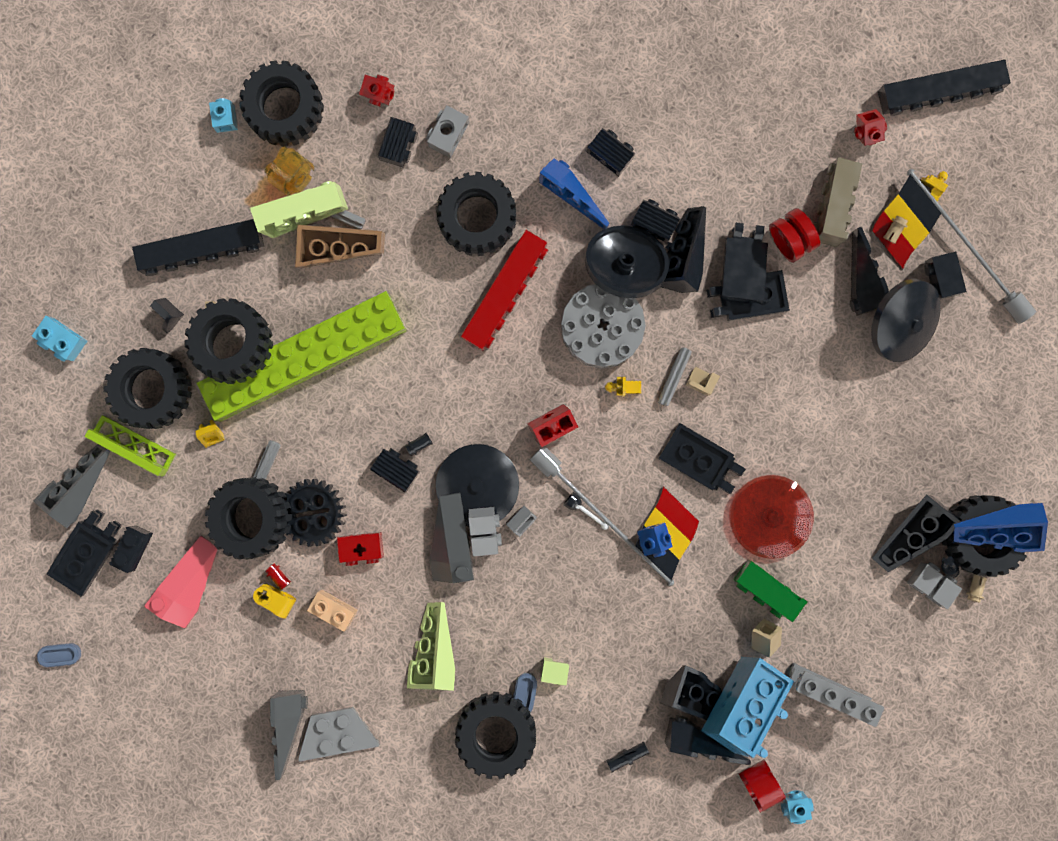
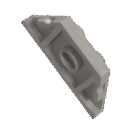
(336, 734)

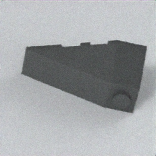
(68, 497)
(286, 716)

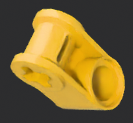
(277, 602)

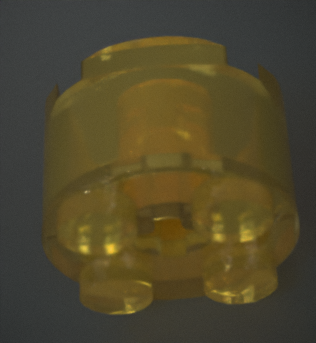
(289, 171)

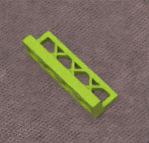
(128, 453)

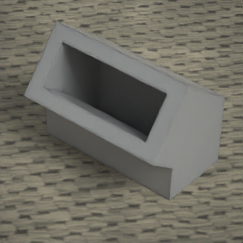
(521, 521)

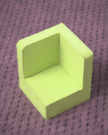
(554, 672)

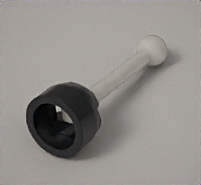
(574, 502)

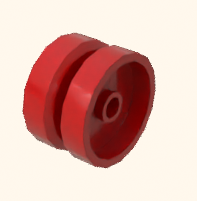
(794, 235)

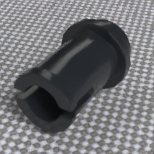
(418, 444)

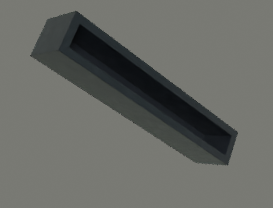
(944, 87)
(197, 247)

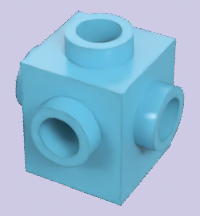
(790, 806)

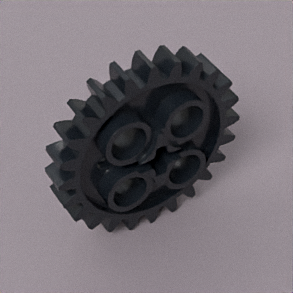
(316, 532)

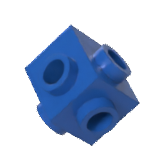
(655, 539)

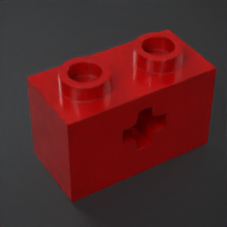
(552, 425)
(348, 544)

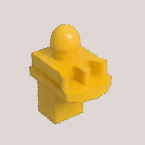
(936, 184)
(624, 387)

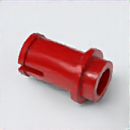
(277, 576)

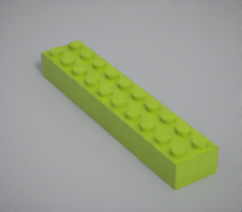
(308, 355)

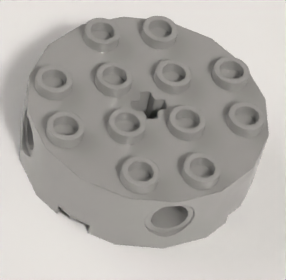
(593, 344)

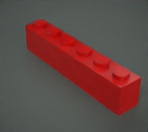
(504, 291)

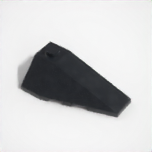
(687, 253)
(866, 285)
(920, 531)
(691, 693)
(688, 739)

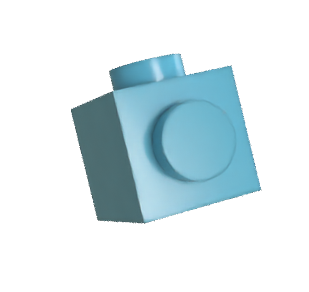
(223, 115)

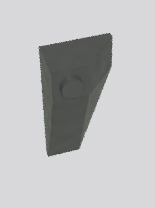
(450, 547)

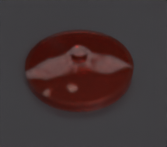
(771, 516)

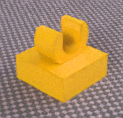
(210, 434)

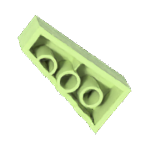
(298, 209)

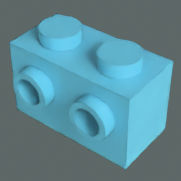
(59, 338)

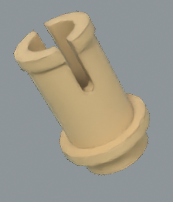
(896, 228)
(976, 588)

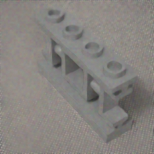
(835, 695)

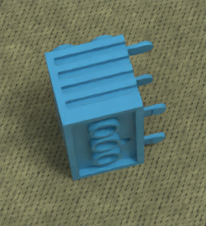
(745, 698)

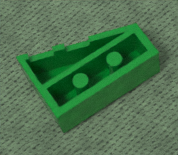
(769, 591)

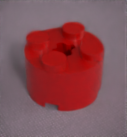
(762, 786)

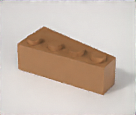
(328, 244)

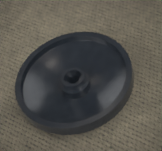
(626, 261)
(905, 320)
(482, 478)

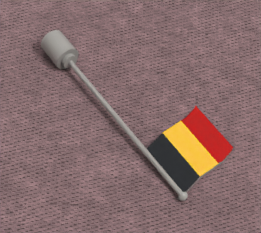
(922, 213)
(668, 510)

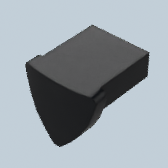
(168, 312)

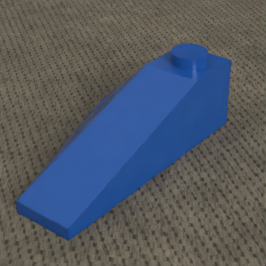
(563, 183)
(1016, 527)

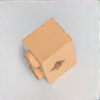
(332, 610)

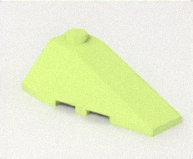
(434, 660)

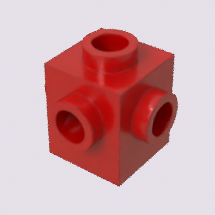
(377, 90)
(870, 127)

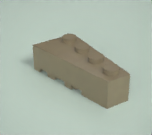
(837, 201)

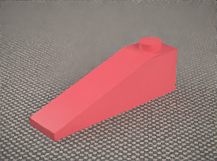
(182, 590)

